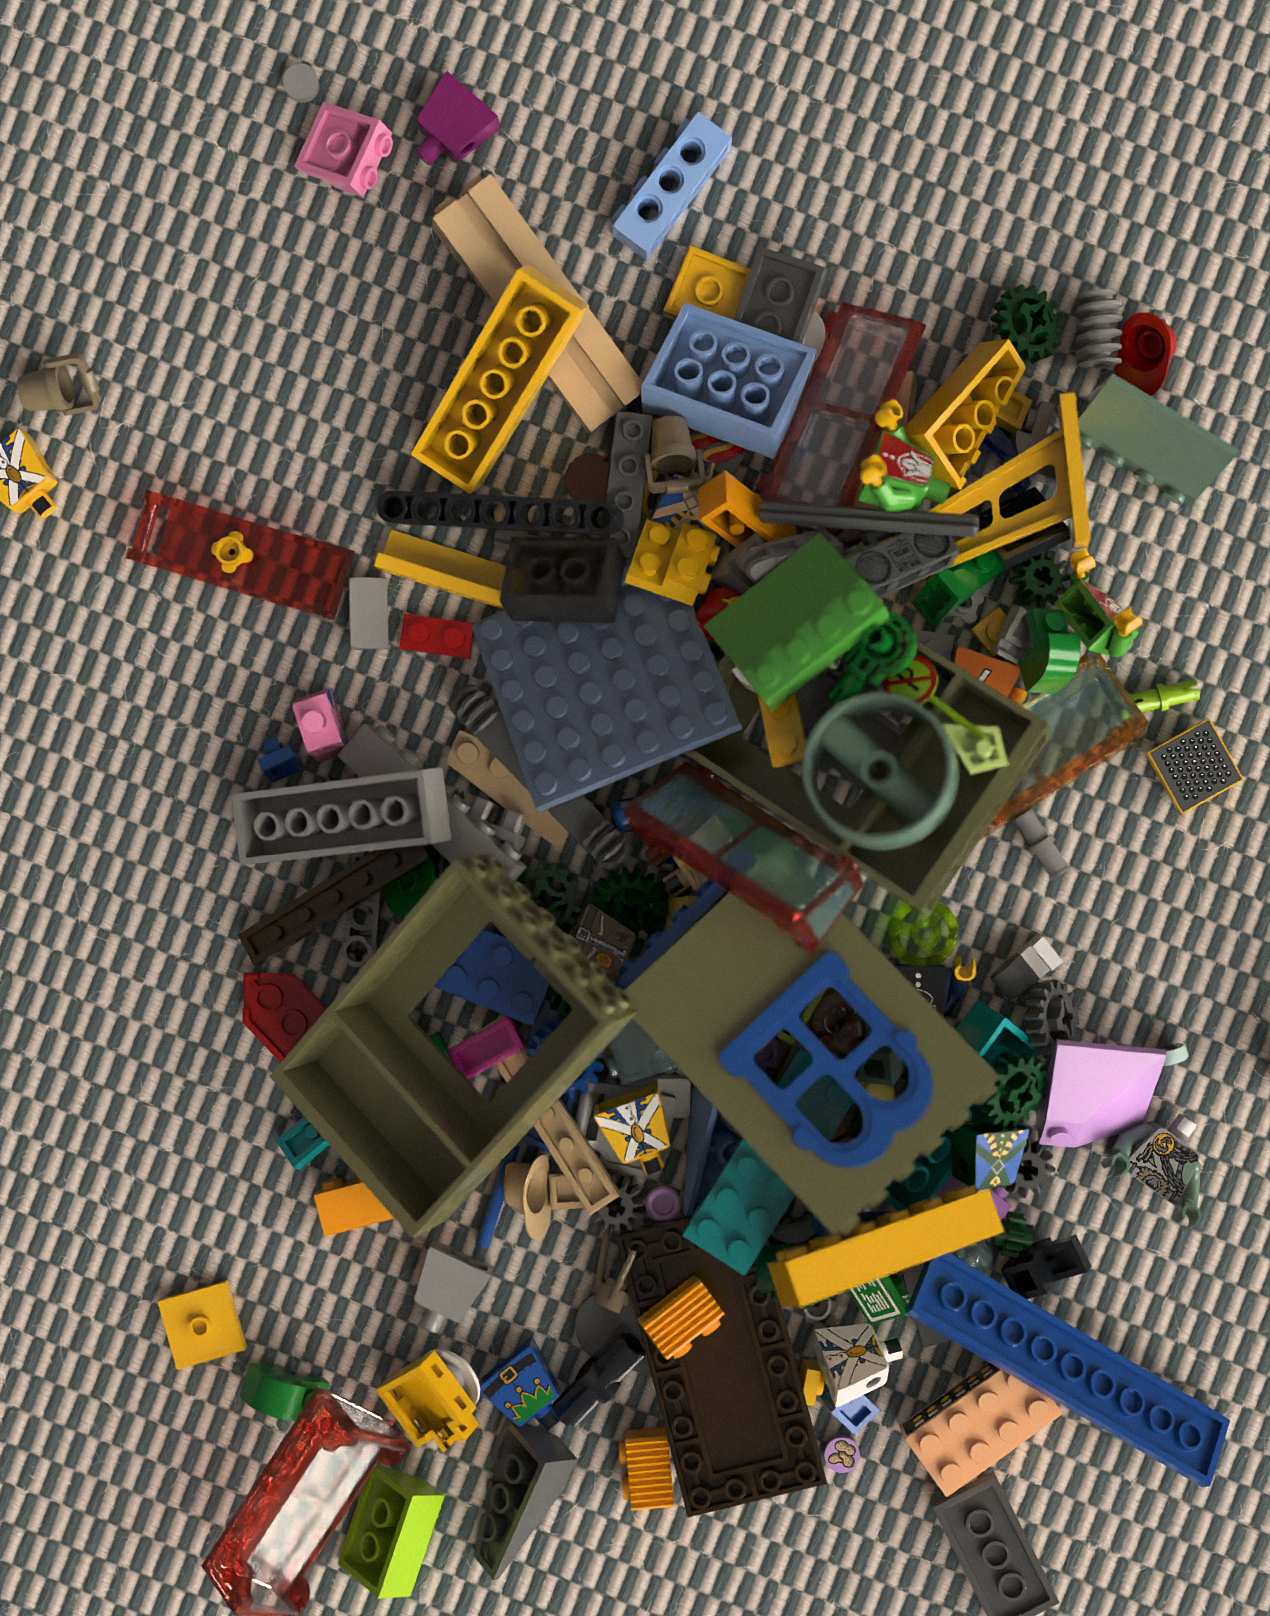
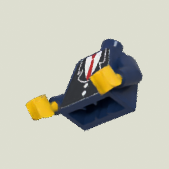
(939, 984)

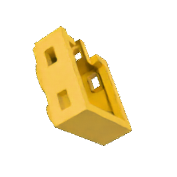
(431, 1398)

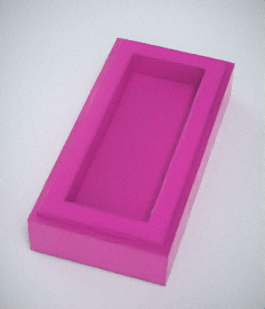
(487, 1048)

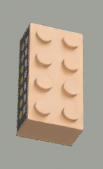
(976, 1425)

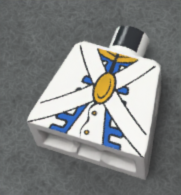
(853, 1360)

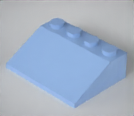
(728, 379)

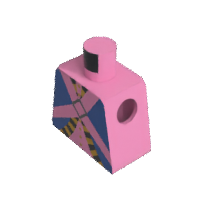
(320, 724)

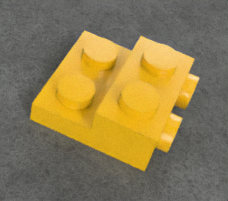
(673, 561)

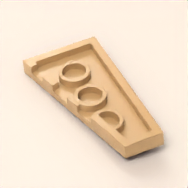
(487, 773)

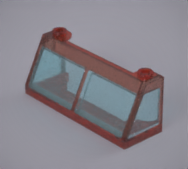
(746, 852)

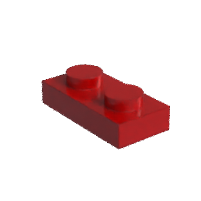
(436, 636)

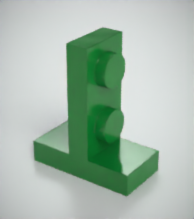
(954, 586)

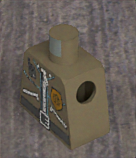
(603, 941)

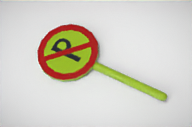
(919, 684)

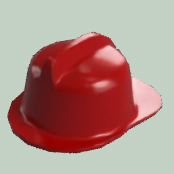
(1145, 351)

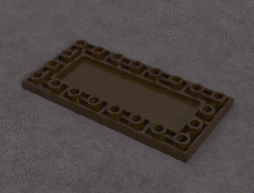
(737, 1395)

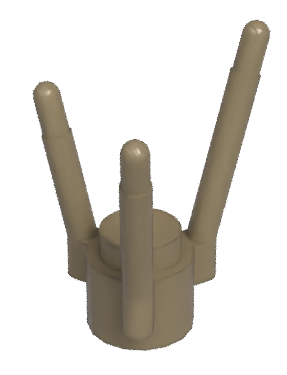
(613, 1292)

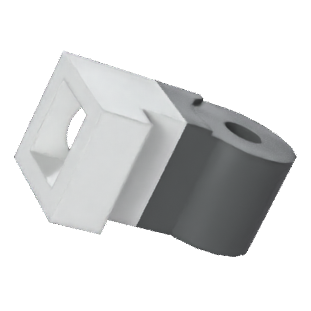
(1025, 967)

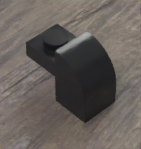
(1044, 1265)

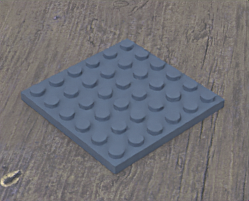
(604, 695)

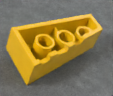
(966, 409)

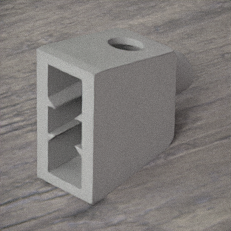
(449, 1285)

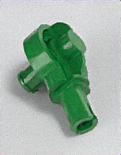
(876, 657)

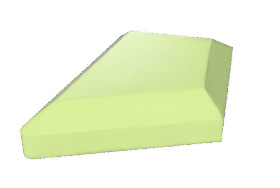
(976, 753)

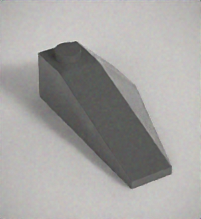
(525, 1483)

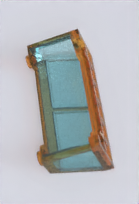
(1087, 724)

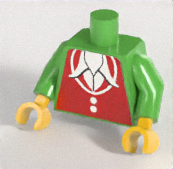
(898, 470)
(1095, 615)

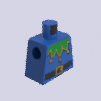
(523, 1387)

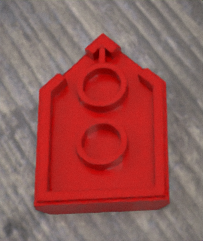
(279, 1010)

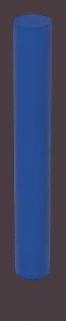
(495, 1201)

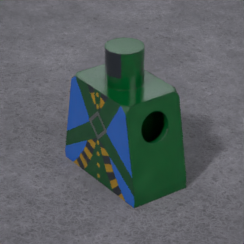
(987, 1153)

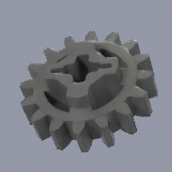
(1050, 1016)

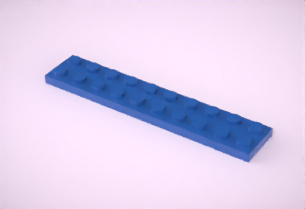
(1069, 1367)

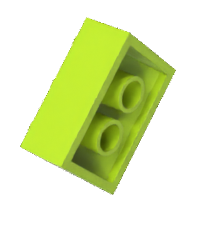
(390, 1532)

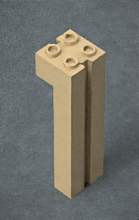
(492, 243)

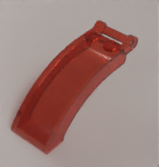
(284, 566)

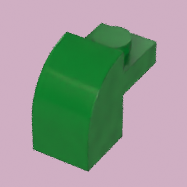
(1054, 652)
(277, 1392)

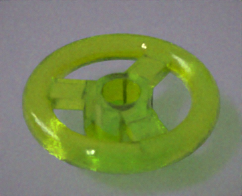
(934, 958)

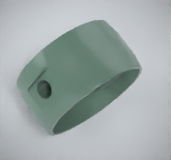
(861, 753)

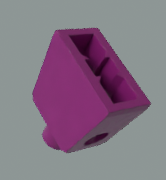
(453, 122)

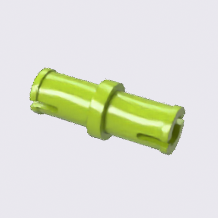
(1164, 696)

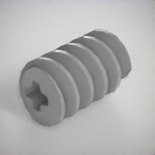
(1097, 328)

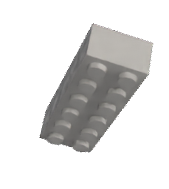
(341, 817)

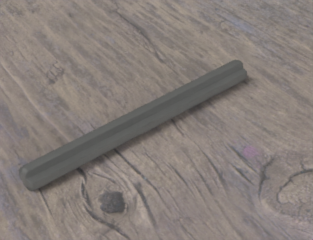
(869, 519)

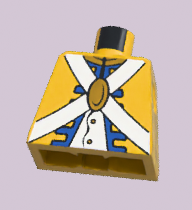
(25, 476)
(636, 1126)

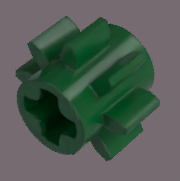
(1016, 1235)

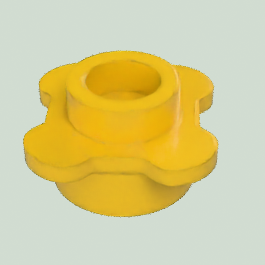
(224, 545)

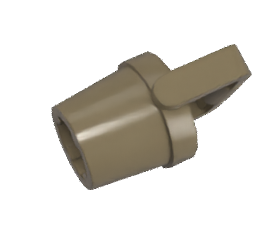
(53, 388)
(672, 453)

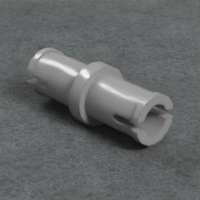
(1041, 844)

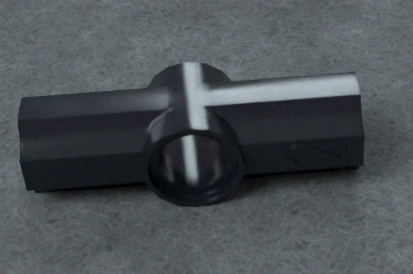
(598, 1379)

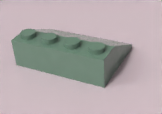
(1151, 440)

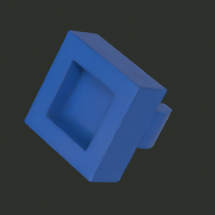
(280, 760)

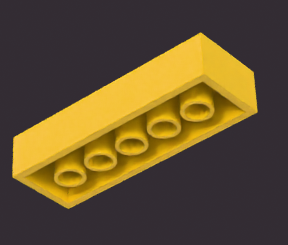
(499, 378)
(884, 1248)

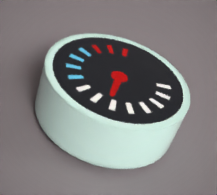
(1175, 1053)

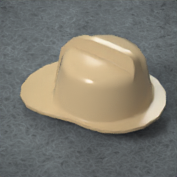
(529, 1193)

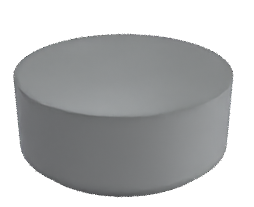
(301, 83)

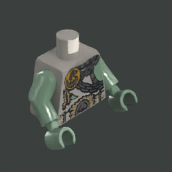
(1162, 1163)

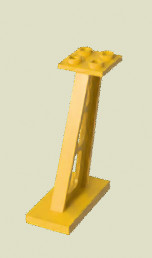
(1058, 450)

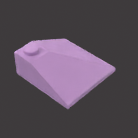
(1095, 1091)

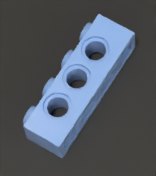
(695, 135)

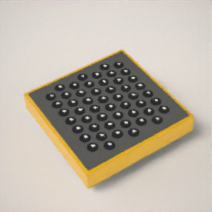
(1194, 766)

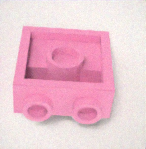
(345, 149)

